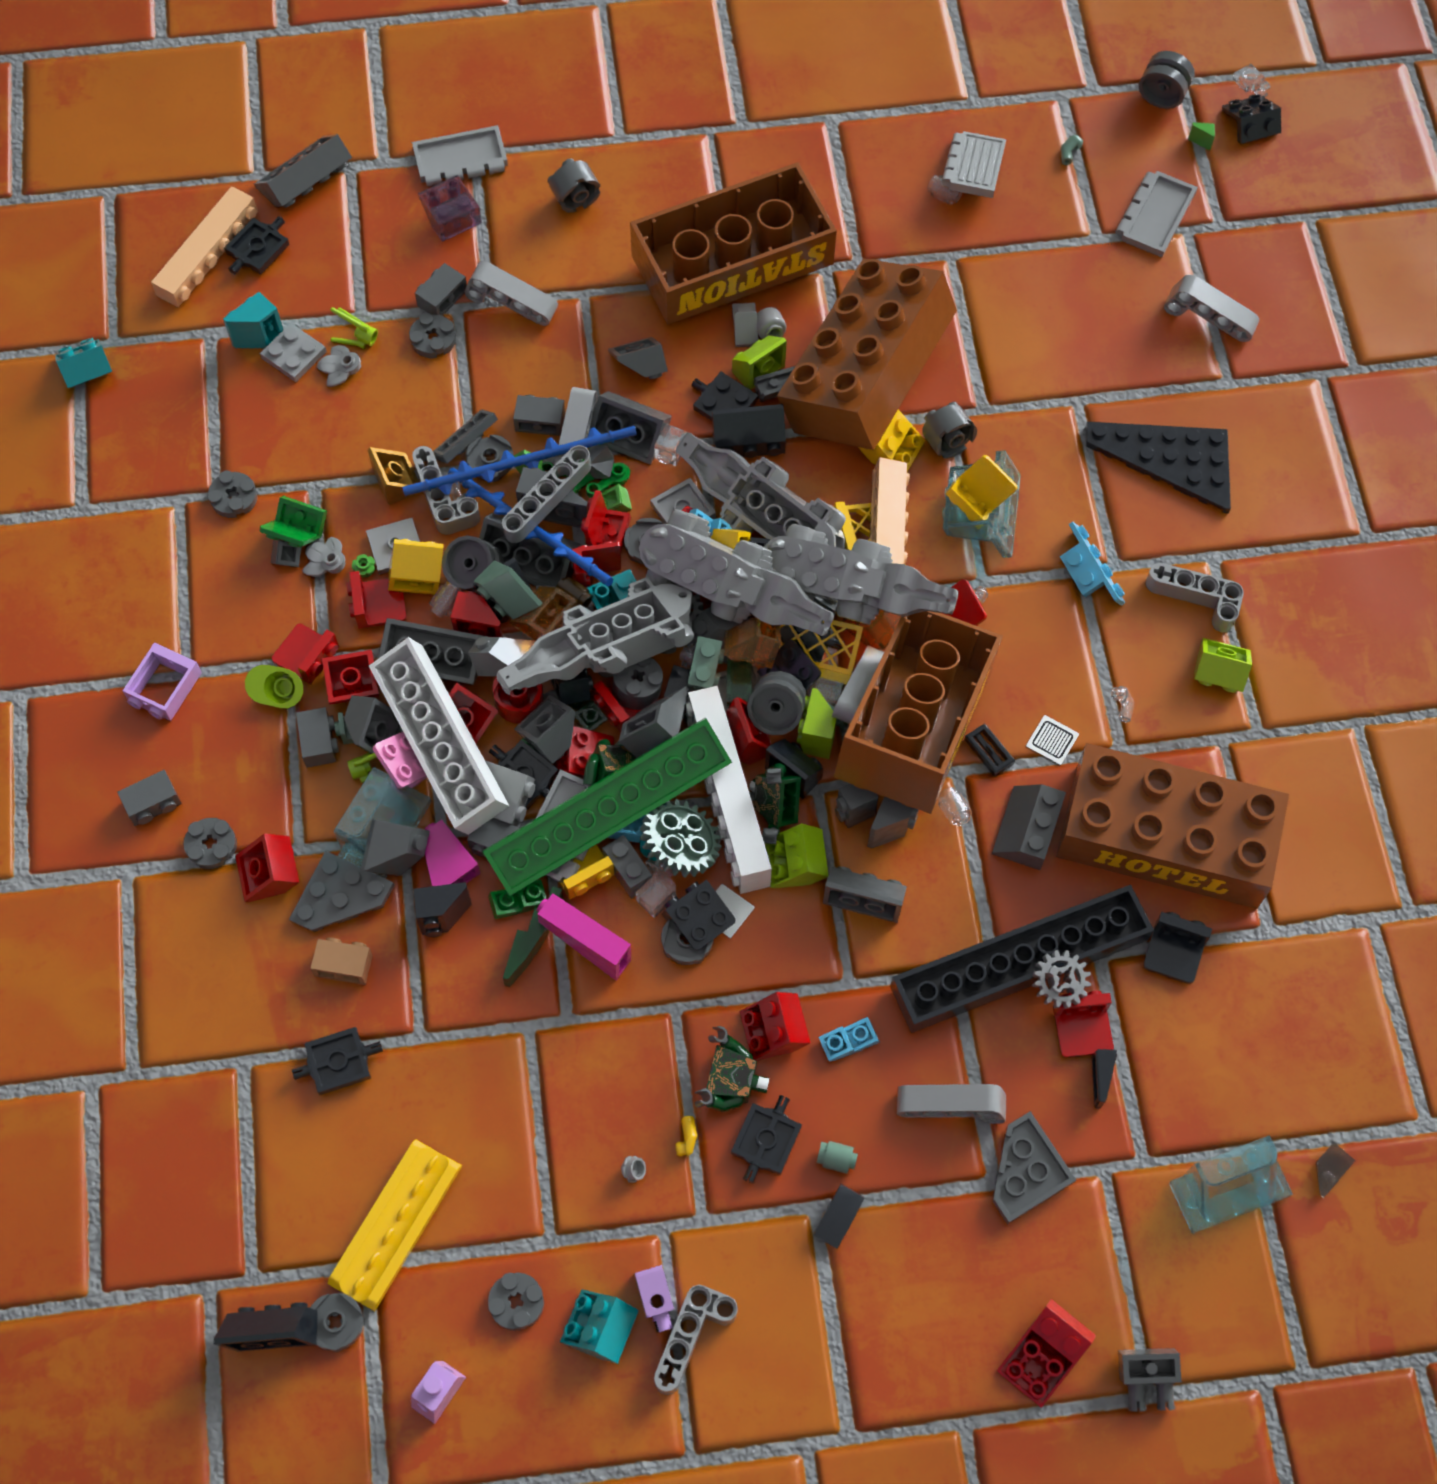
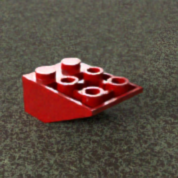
(1046, 1353)

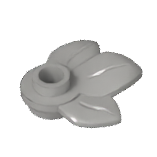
(339, 365)
(324, 558)

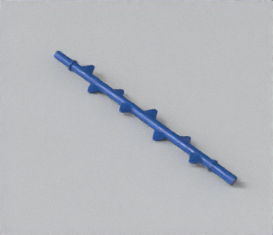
(508, 461)
(552, 540)

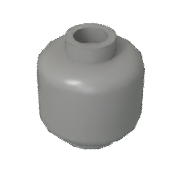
(770, 323)

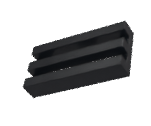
(1001, 766)

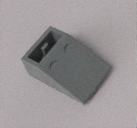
(654, 723)

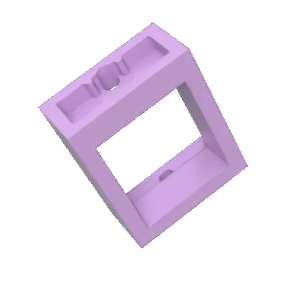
(172, 660)

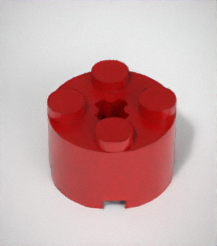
(519, 702)

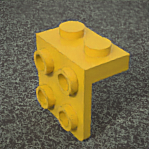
(981, 489)
(592, 871)

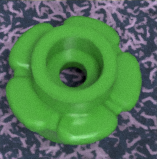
(365, 571)

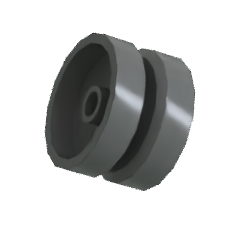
(1166, 79)
(467, 559)
(777, 703)

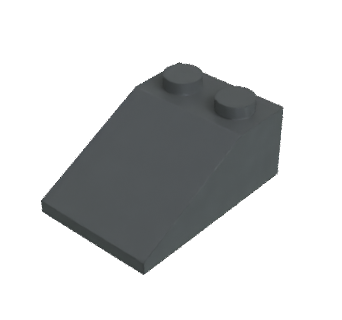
(569, 510)

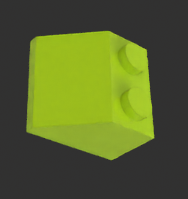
(760, 359)
(1223, 665)

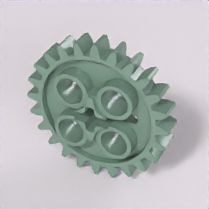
(680, 838)

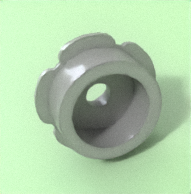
(633, 1169)

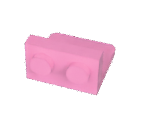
(400, 761)

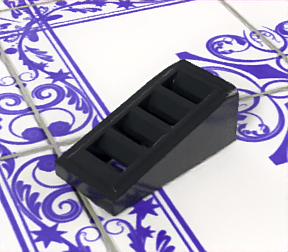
(1102, 1070)

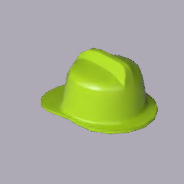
(274, 686)

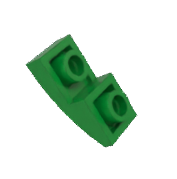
(520, 902)

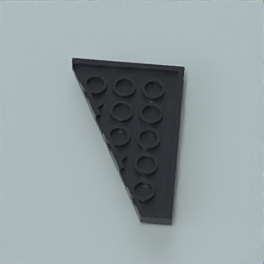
(1182, 456)

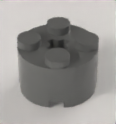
(574, 185)
(949, 430)
(638, 684)

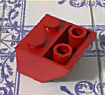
(775, 1026)

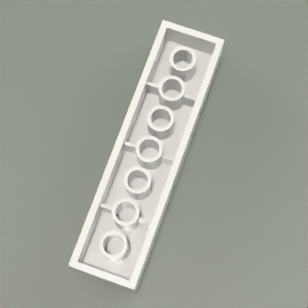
(438, 736)
(731, 799)

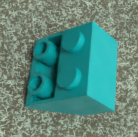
(253, 323)
(82, 362)
(607, 595)
(599, 1325)

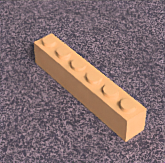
(204, 247)
(889, 507)

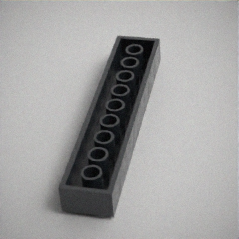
(1008, 960)

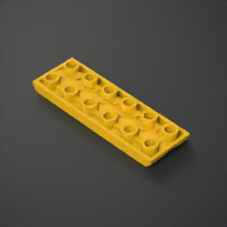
(394, 1225)

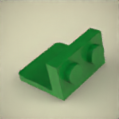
(295, 523)

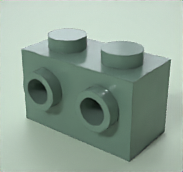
(704, 664)

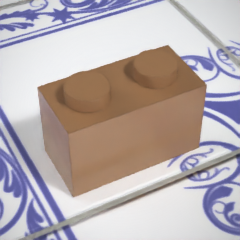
(341, 961)

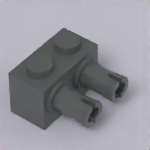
(1148, 1367)

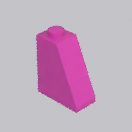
(447, 857)

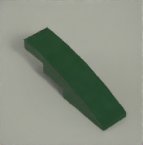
(526, 945)

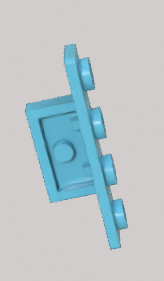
(1086, 568)

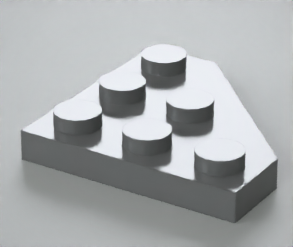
(339, 894)
(1028, 1169)

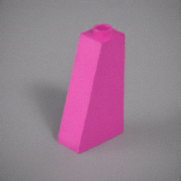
(585, 935)

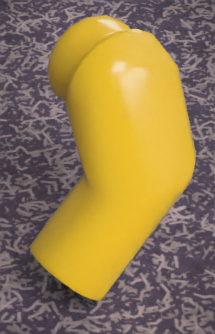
(690, 1136)

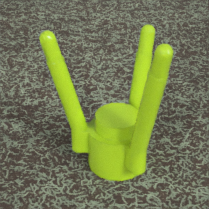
(364, 333)
(361, 766)

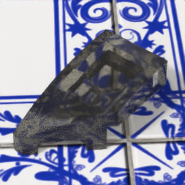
(1331, 1167)

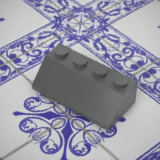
(304, 170)
(532, 554)
(444, 647)

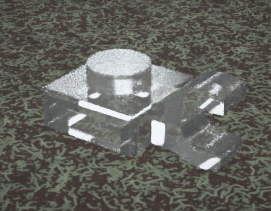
(1251, 79)

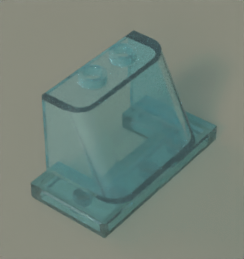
(1001, 521)
(379, 801)
(1230, 1185)

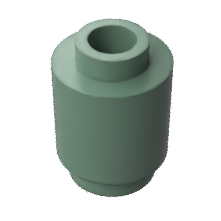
(837, 1156)

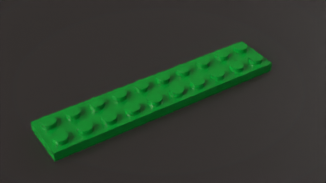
(607, 806)

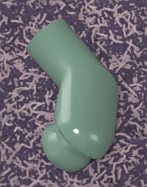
(1071, 143)

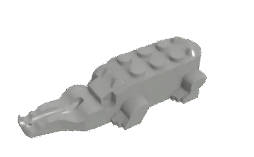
(757, 493)
(856, 578)
(734, 579)
(608, 638)

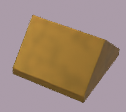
(392, 472)

